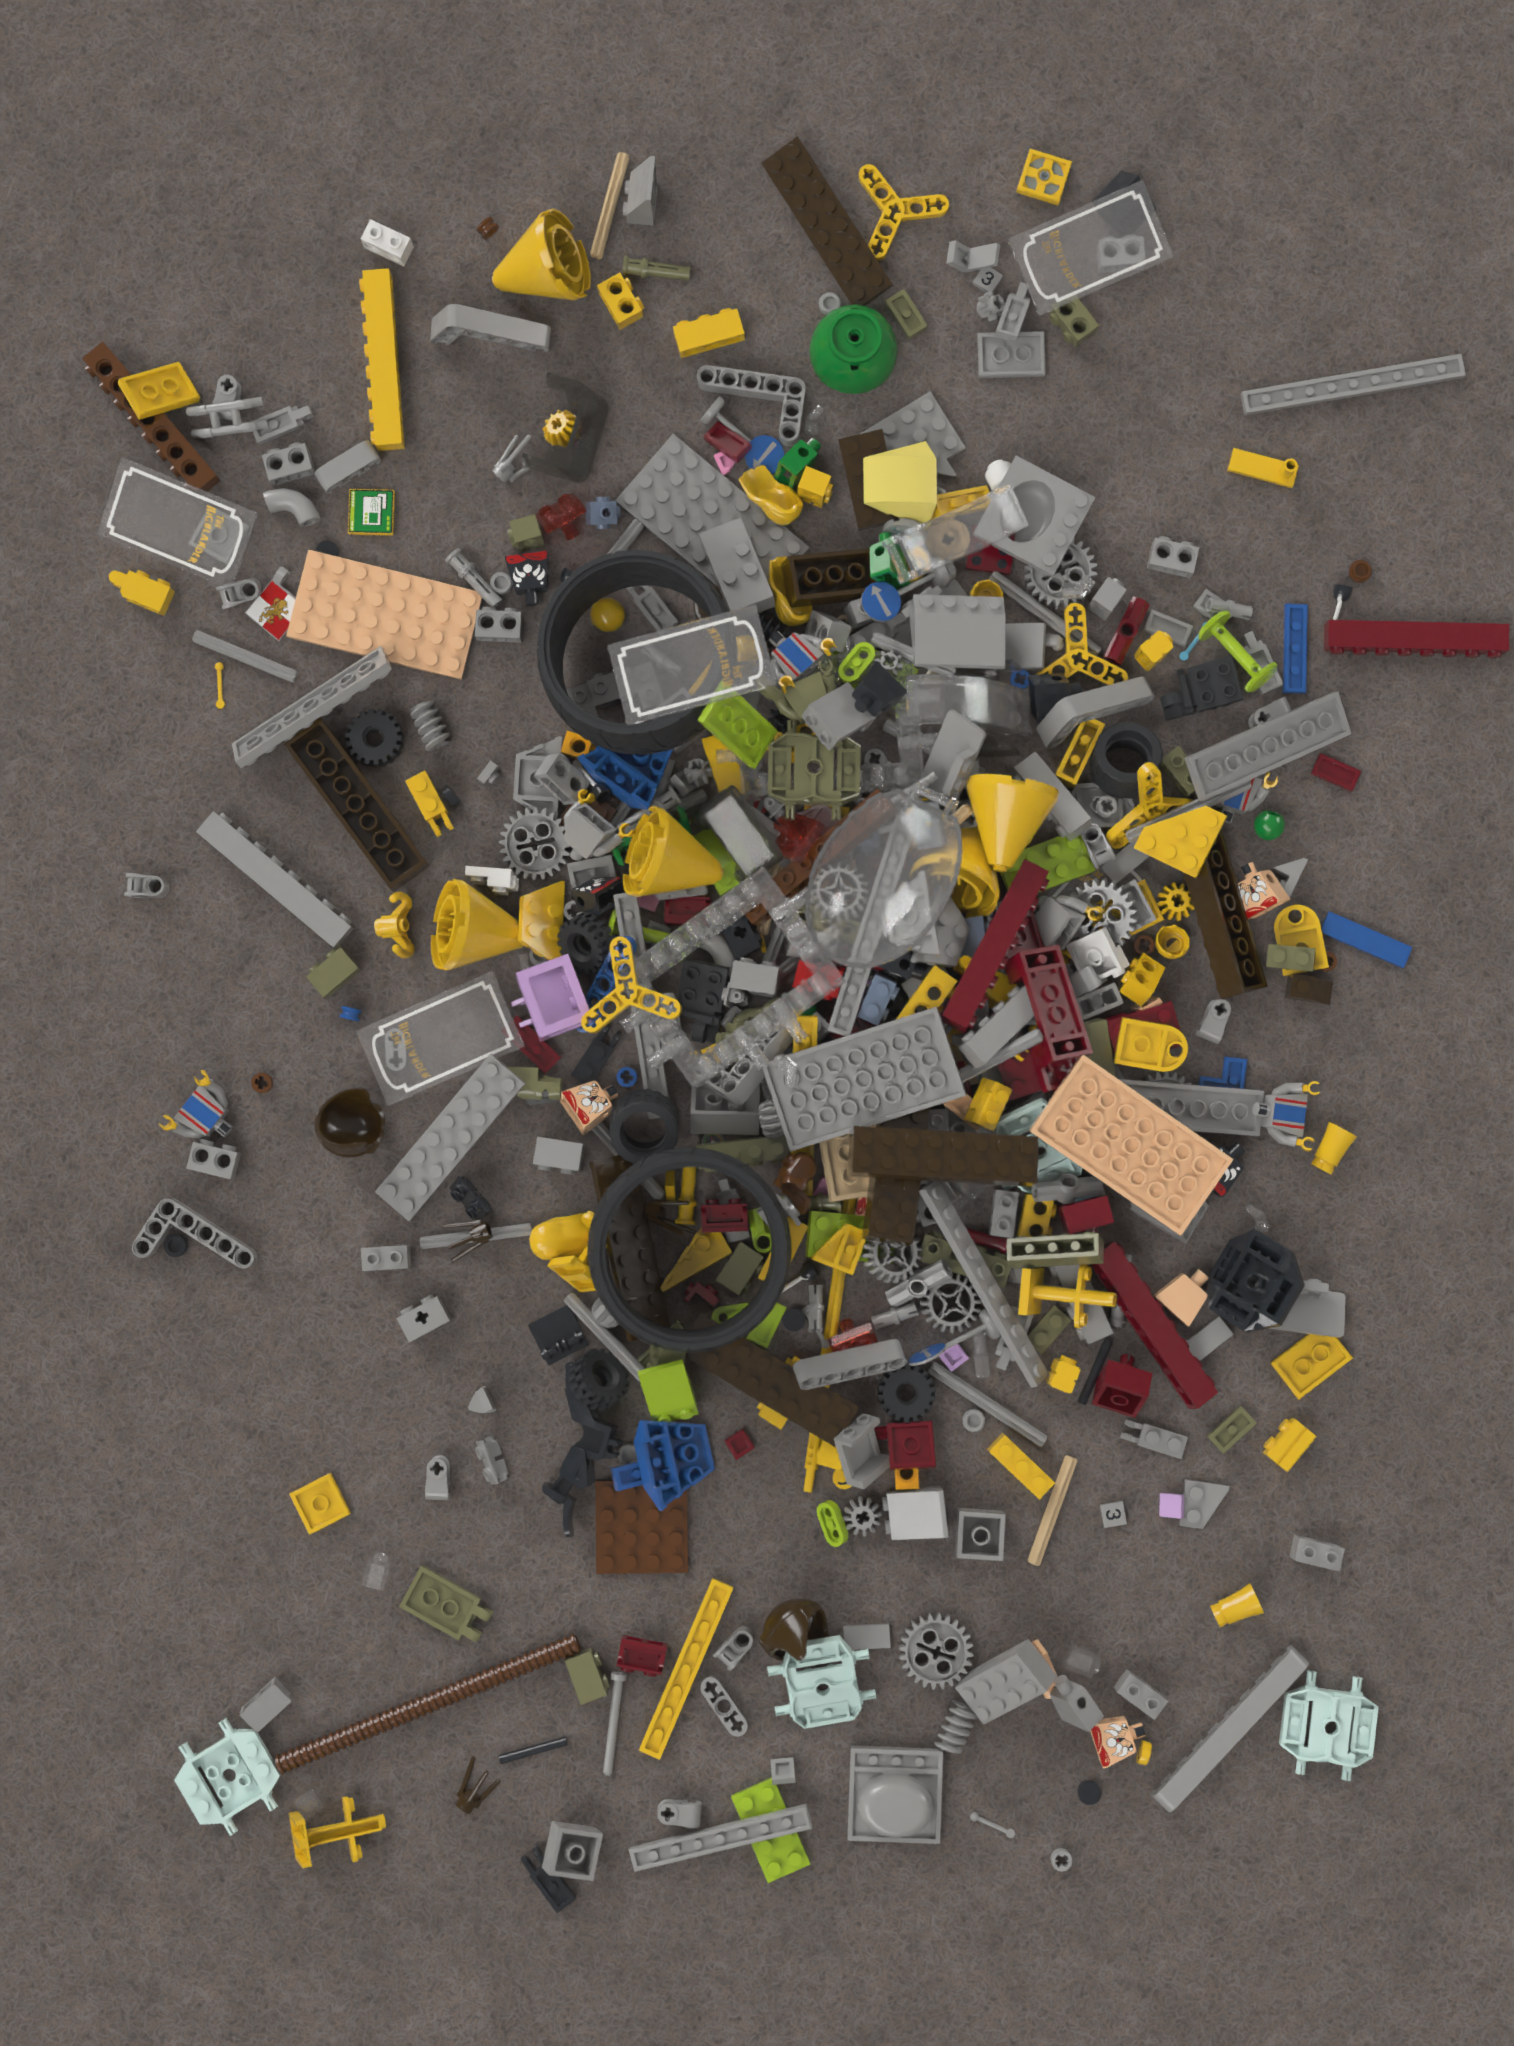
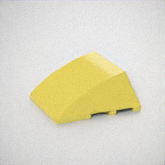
(902, 482)

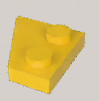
(842, 1249)

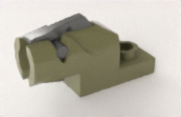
(538, 1089)

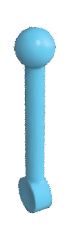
(1184, 655)

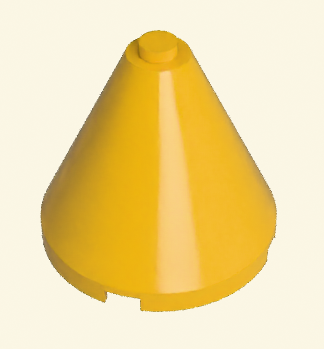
(546, 261)
(1008, 814)
(666, 858)
(977, 882)
(470, 927)

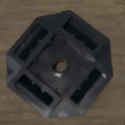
(1234, 1278)

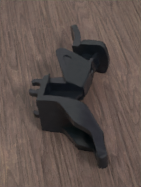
(578, 1464)

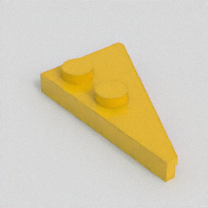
(700, 1254)

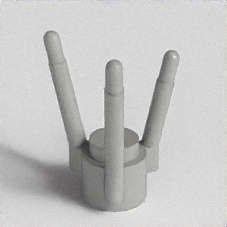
(504, 468)

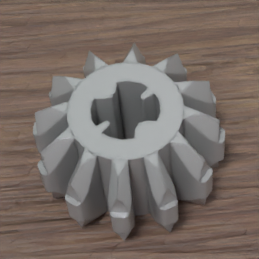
(770, 1120)
(859, 1508)

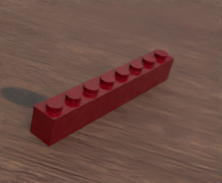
(1416, 637)
(994, 946)
(1154, 1327)

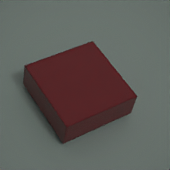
(739, 1444)

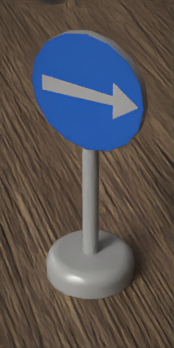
(764, 449)
(883, 601)
(933, 1351)

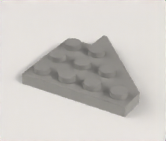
(922, 422)

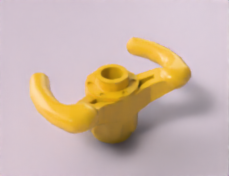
(397, 925)

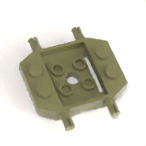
(810, 787)

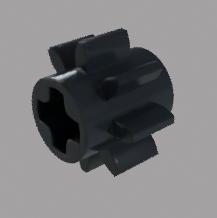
(777, 724)

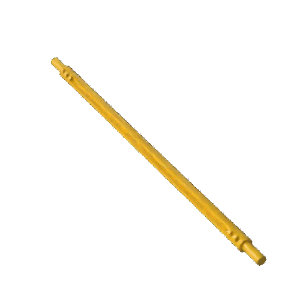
(830, 1330)

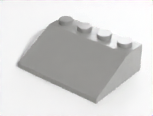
(958, 631)

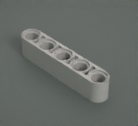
(849, 1364)

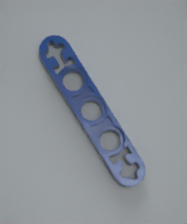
(605, 972)

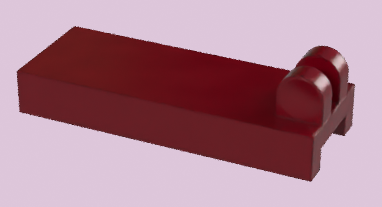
(536, 1051)

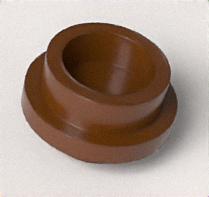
(1360, 571)

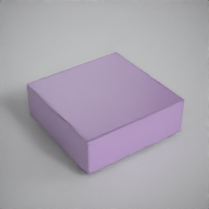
(954, 1357)
(1171, 1505)

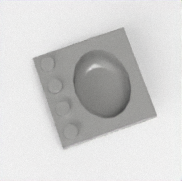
(1053, 515)
(895, 1794)

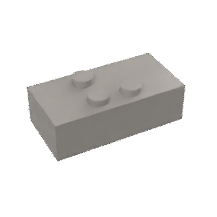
(736, 567)

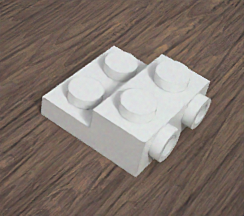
(497, 879)
(1100, 952)

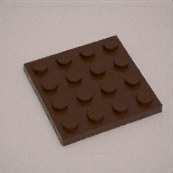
(638, 1536)

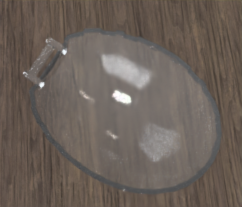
(884, 877)

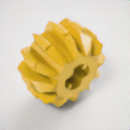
(559, 428)
(1184, 899)

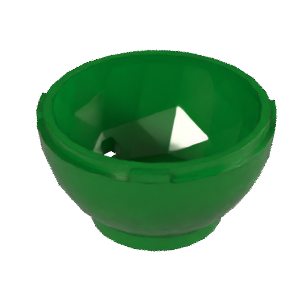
(834, 352)

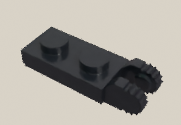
(595, 1057)
(552, 1887)

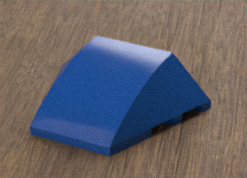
(628, 776)
(671, 1458)

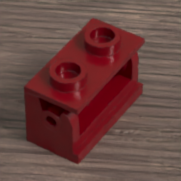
(681, 910)
(724, 1216)
(641, 1655)

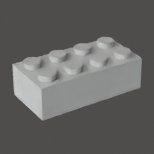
(1006, 1681)

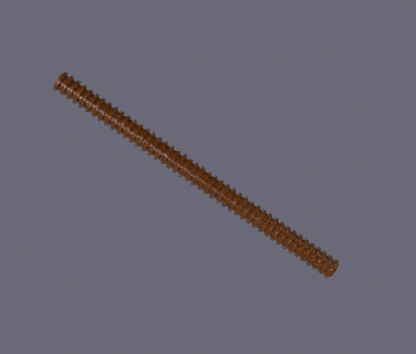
(426, 1704)

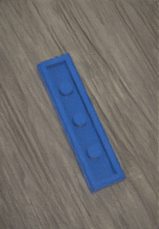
(1295, 648)
(1365, 939)

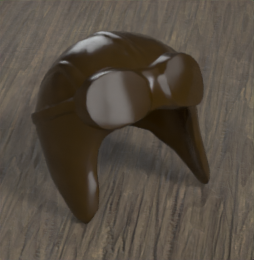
(350, 1124)
(790, 1628)

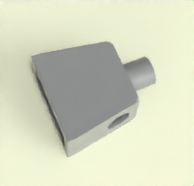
(1075, 1704)

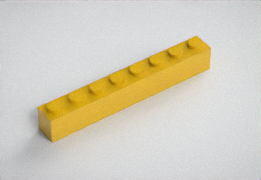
(383, 359)

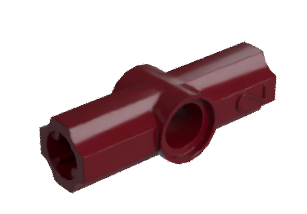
(1132, 619)

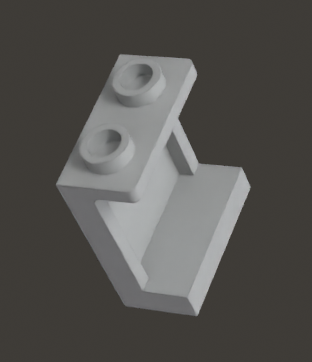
(836, 717)
(860, 1452)

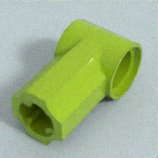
(758, 1229)

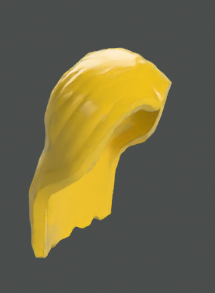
(775, 499)
(786, 614)
(559, 1237)

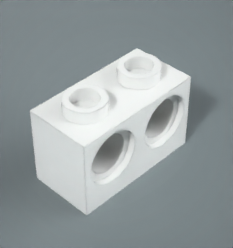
(387, 242)

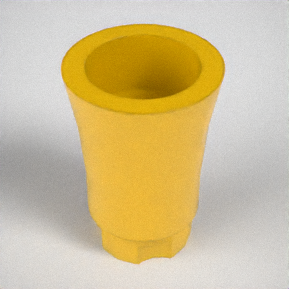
(1332, 1147)
(1237, 1606)

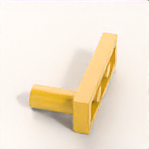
(1263, 467)
(953, 500)

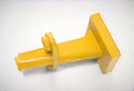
(575, 1269)
(1034, 1291)
(306, 1838)

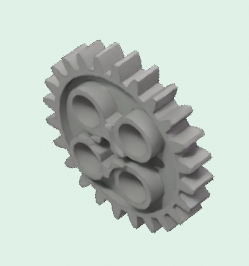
(1042, 587)
(530, 823)
(1116, 927)
(928, 1670)

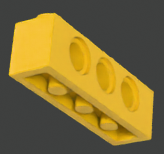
(936, 979)

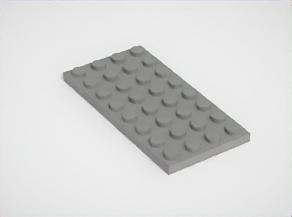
(685, 496)
(866, 1079)

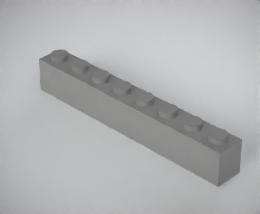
(275, 880)

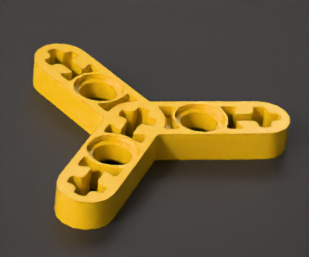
(890, 202)
(1081, 646)
(1149, 805)
(620, 1000)

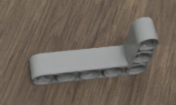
(489, 326)
(761, 391)
(1092, 705)
(744, 1076)
(195, 1231)

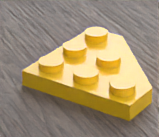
(1183, 839)

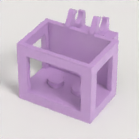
(552, 997)

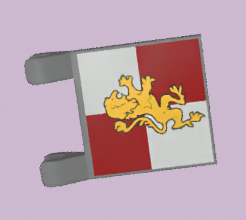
(273, 606)

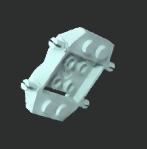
(1051, 1162)
(835, 1704)
(1351, 1711)
(254, 1770)

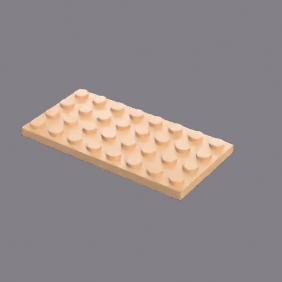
(368, 607)
(1131, 1145)

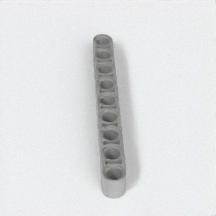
(1230, 1730)

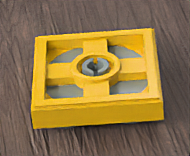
(1044, 177)

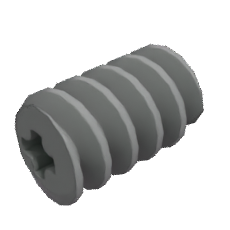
(429, 725)
(957, 1728)

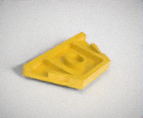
(540, 920)

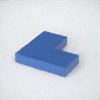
(1232, 1074)

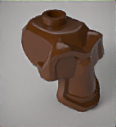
(794, 1176)

